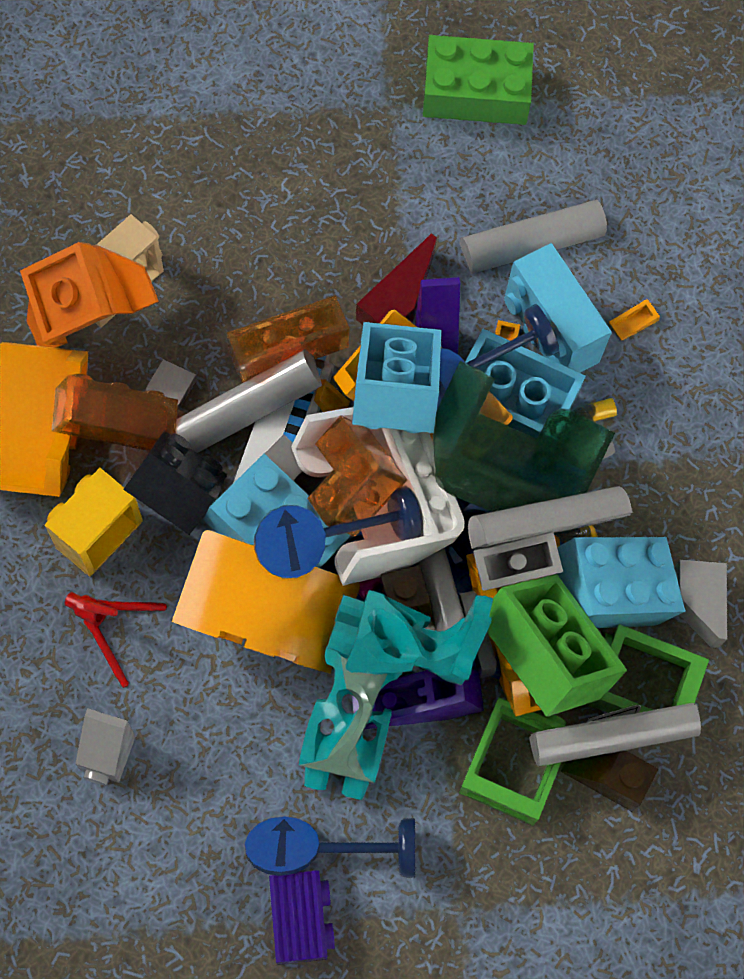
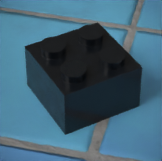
(177, 481)

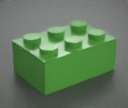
(478, 79)
(552, 644)

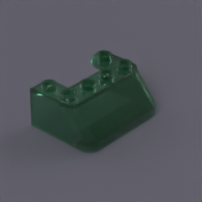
(504, 466)

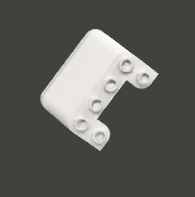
(381, 548)

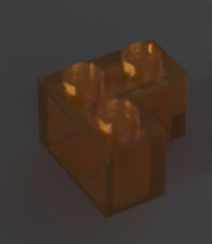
(360, 476)

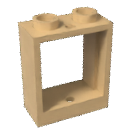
(137, 242)

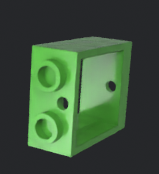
(691, 678)
(499, 796)

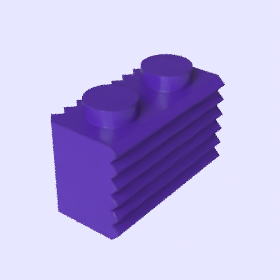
(299, 917)

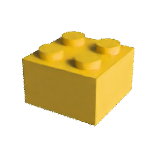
(93, 521)

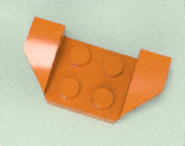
(81, 289)

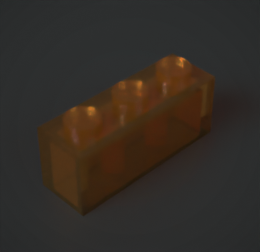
(314, 327)
(112, 412)

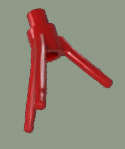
(94, 613)

